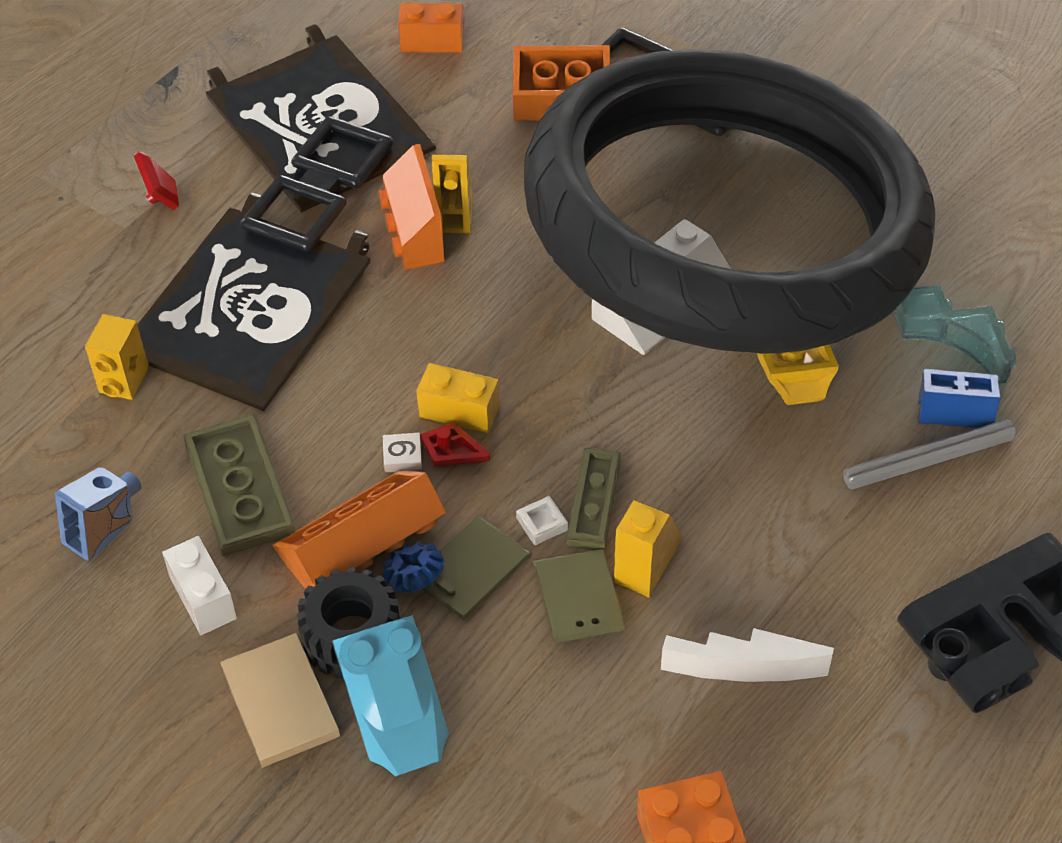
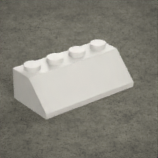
(684, 240)

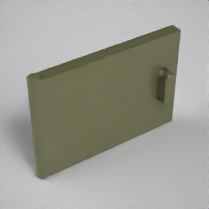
(475, 566)
(579, 594)

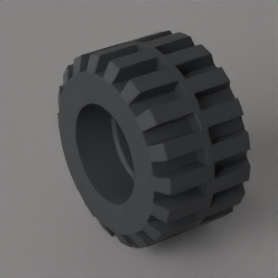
(337, 598)

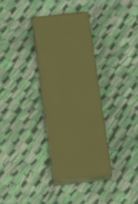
(594, 499)

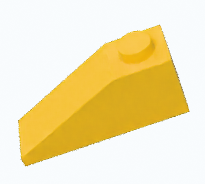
(453, 192)

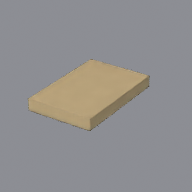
(279, 700)

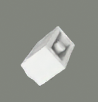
(199, 585)

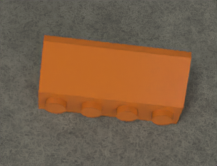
(362, 527)

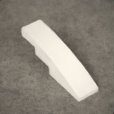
(758, 660)

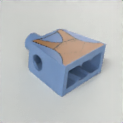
(94, 510)

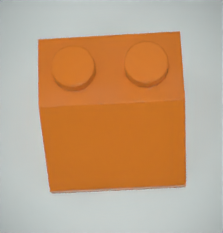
(431, 27)

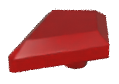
(157, 181)
(452, 446)

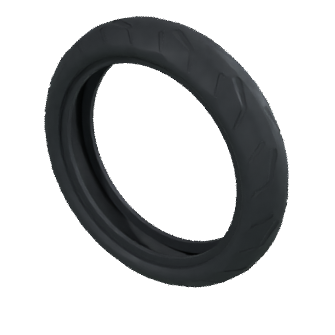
(709, 302)

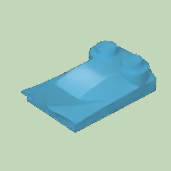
(393, 695)

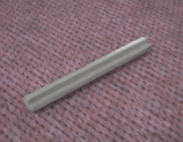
(929, 454)

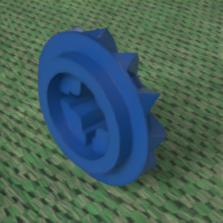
(413, 577)

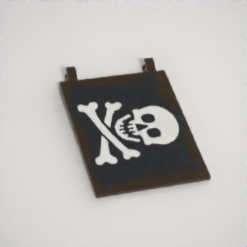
(288, 99)
(248, 308)

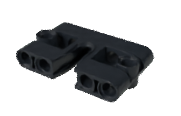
(974, 622)

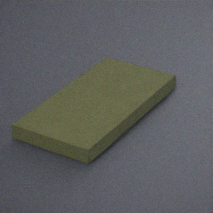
(239, 485)

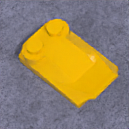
(801, 374)

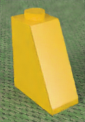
(644, 547)

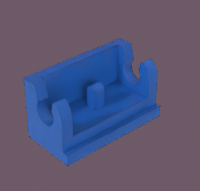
(958, 398)

